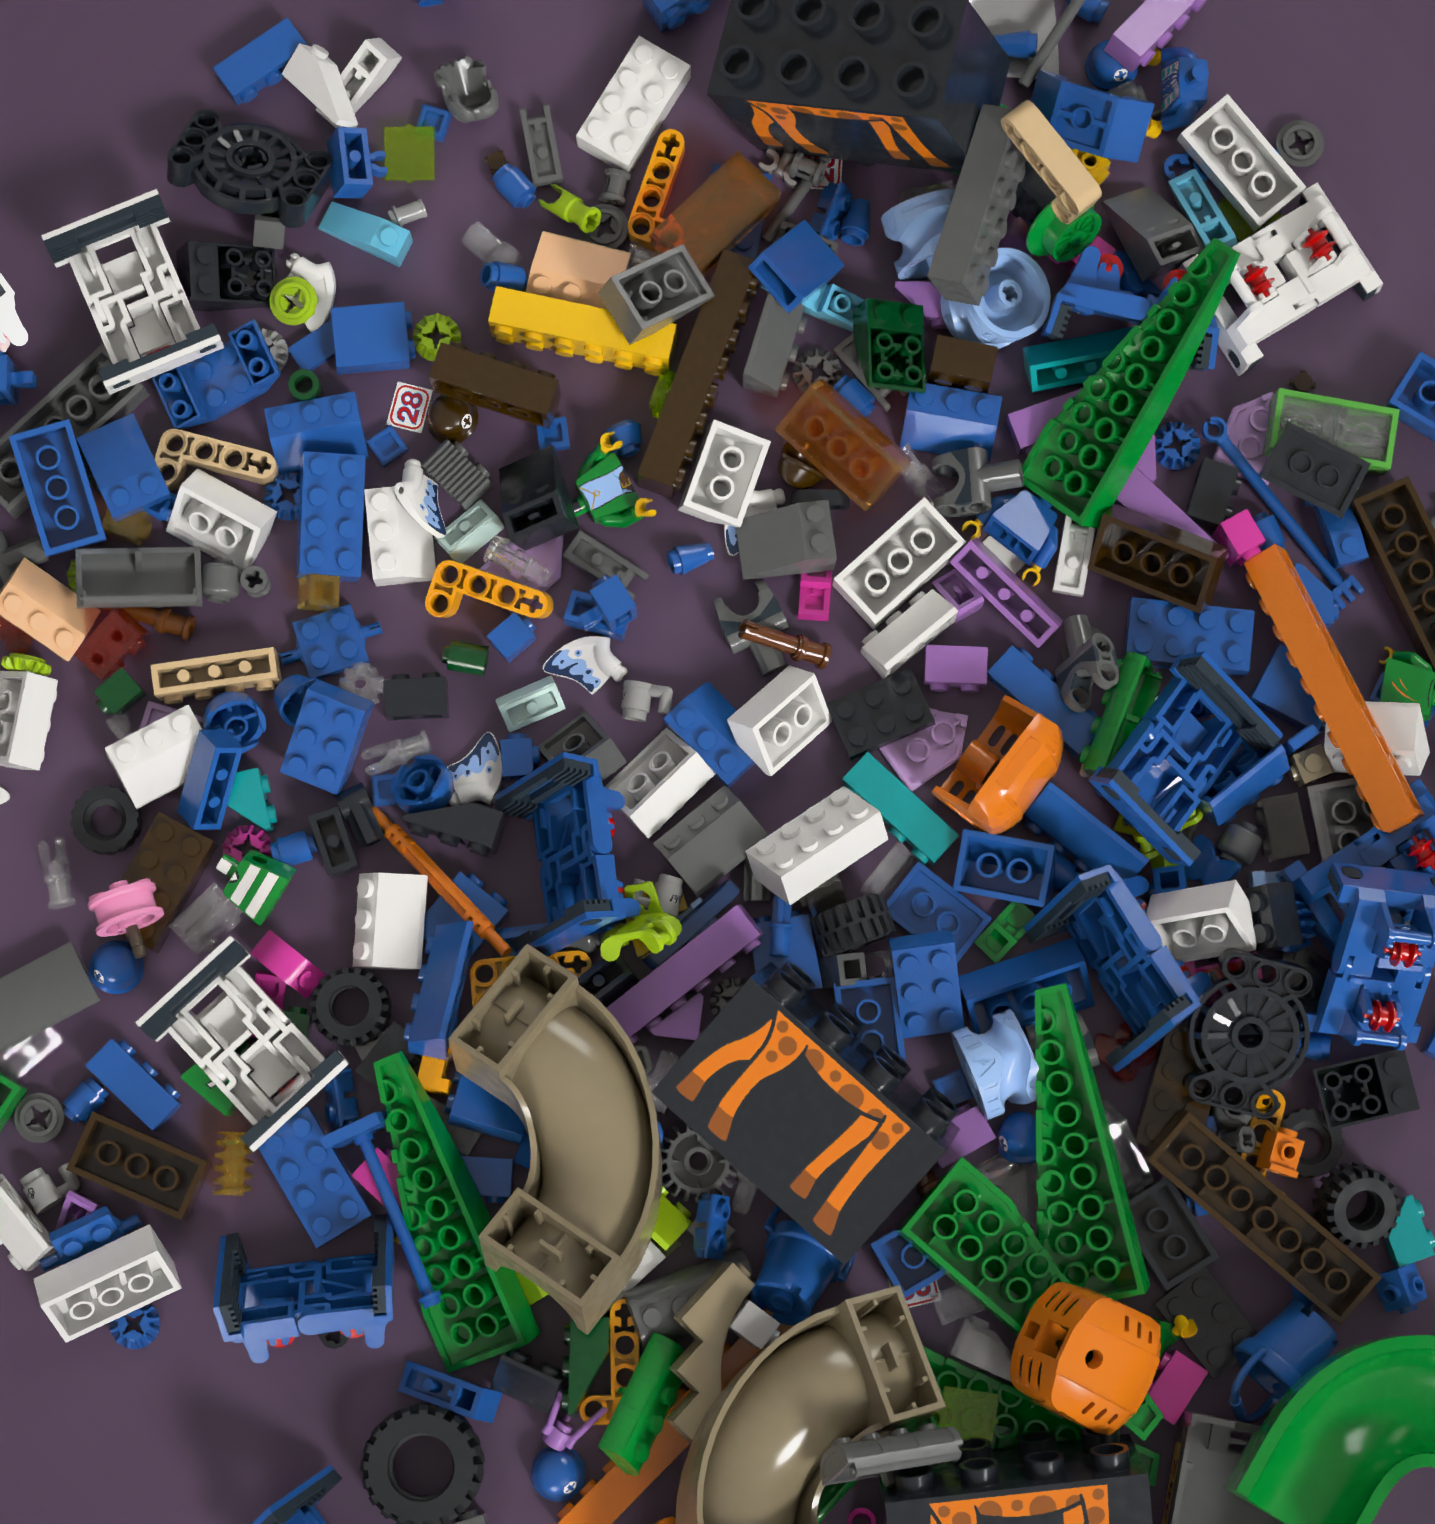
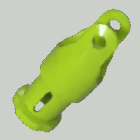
(573, 209)

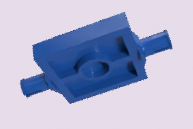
(330, 642)
(87, 1235)

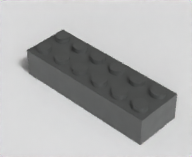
(978, 211)
(77, 398)

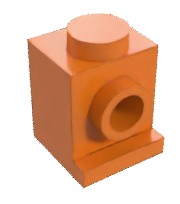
(1280, 1152)

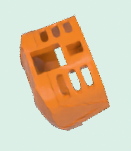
(1017, 777)
(1120, 1365)

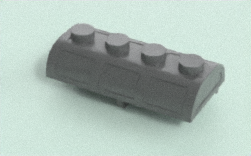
(138, 577)
(659, 1300)
(883, 1455)

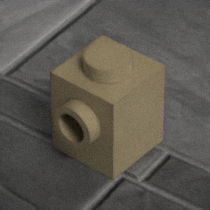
(1309, 766)

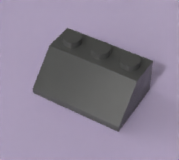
(773, 348)
(710, 840)

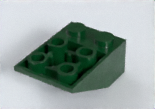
(890, 344)
(585, 1362)

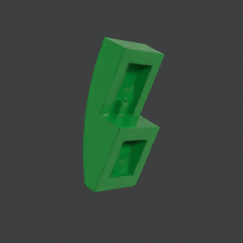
(1005, 931)

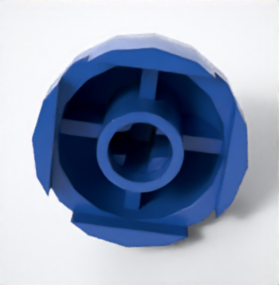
(238, 715)
(422, 785)

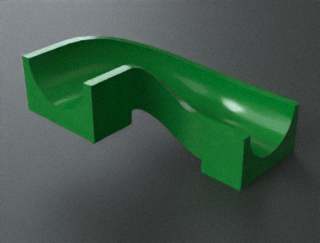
(1344, 1435)

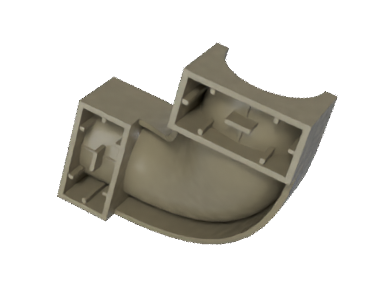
(590, 1131)

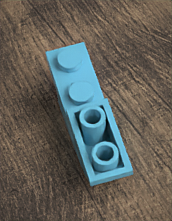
(832, 305)

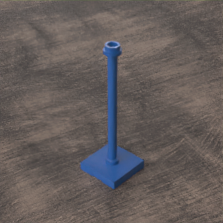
(361, 1133)

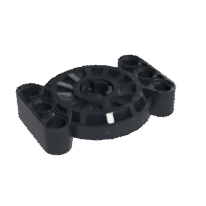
(249, 168)
(1266, 1056)

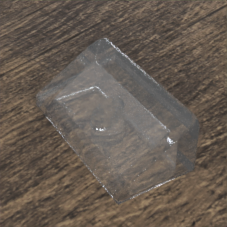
(888, 871)
(25, 1055)

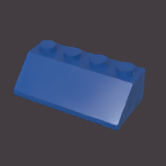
(1081, 834)
(1014, 982)
(440, 990)

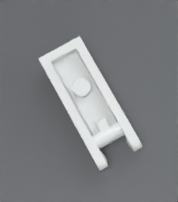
(1073, 559)

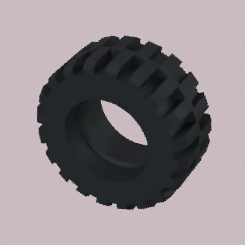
(380, 1454)

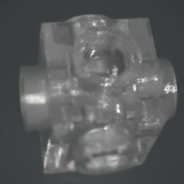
(363, 671)

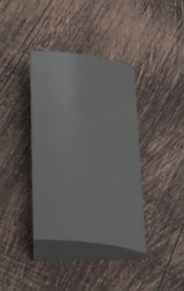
(43, 994)

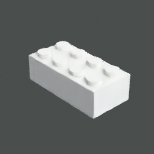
(633, 105)
(1241, 162)
(899, 563)
(817, 845)
(107, 1283)

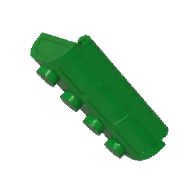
(1123, 710)
(643, 1406)

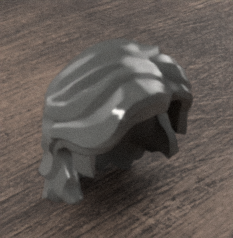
(466, 89)

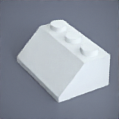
(724, 475)
(220, 519)
(398, 543)
(908, 632)
(25, 718)
(780, 719)
(1403, 731)
(156, 756)
(660, 781)
(1203, 920)
(390, 921)
(21, 1230)

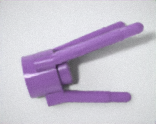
(559, 1433)

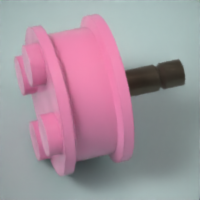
(126, 910)

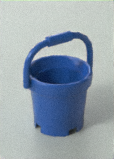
(794, 1271)
(1281, 1355)

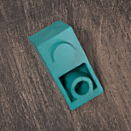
(250, 798)
(1409, 1239)

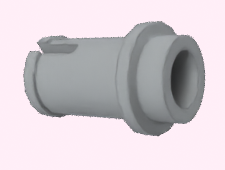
(407, 213)

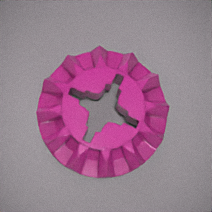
(239, 836)

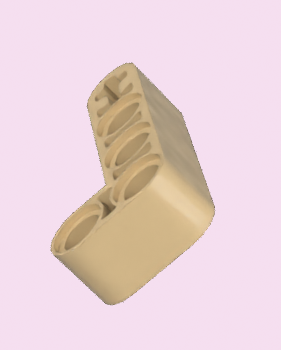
(1052, 160)
(216, 462)

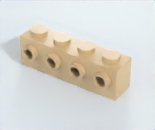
(216, 674)

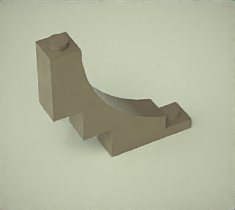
(707, 1321)

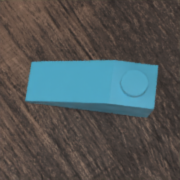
(1201, 209)
(367, 233)

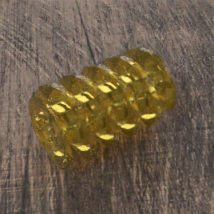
(233, 1165)

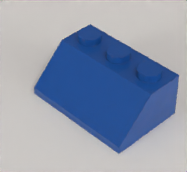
(950, 420)
(315, 425)
(704, 726)
(1242, 782)
(1005, 868)

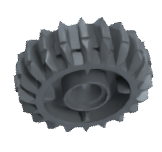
(684, 1176)

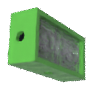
(1351, 425)

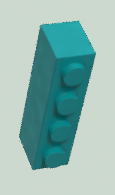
(1069, 359)
(901, 810)

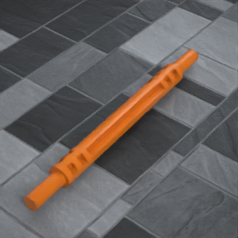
(441, 882)

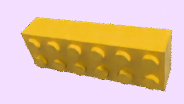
(576, 330)

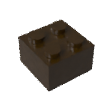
(962, 364)

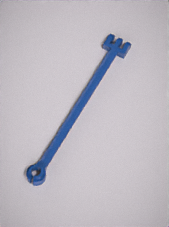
(1340, 586)

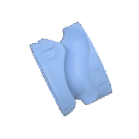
(917, 227)
(1011, 308)
(997, 1064)

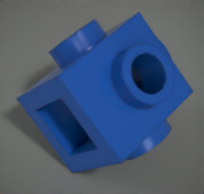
(1401, 1289)

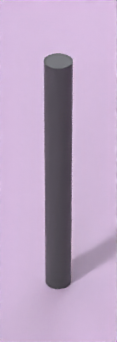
(1050, 42)
(789, 207)

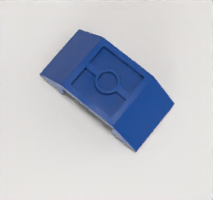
(1093, 118)
(219, 380)

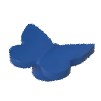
(1130, 279)
(1208, 866)

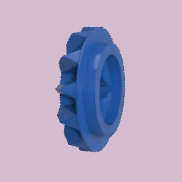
(1169, 457)
(273, 494)
(133, 1339)

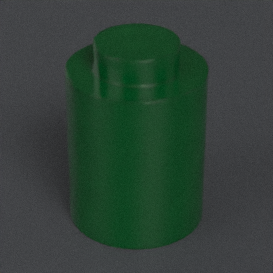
(304, 386)
(466, 657)

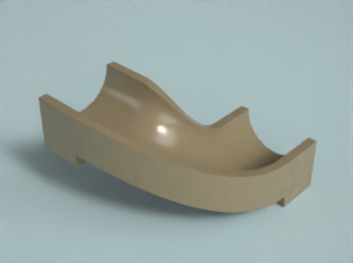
(818, 1382)

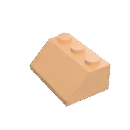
(573, 269)
(45, 610)

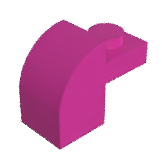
(287, 964)

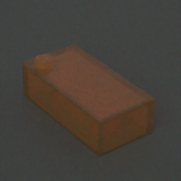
(718, 213)
(843, 444)

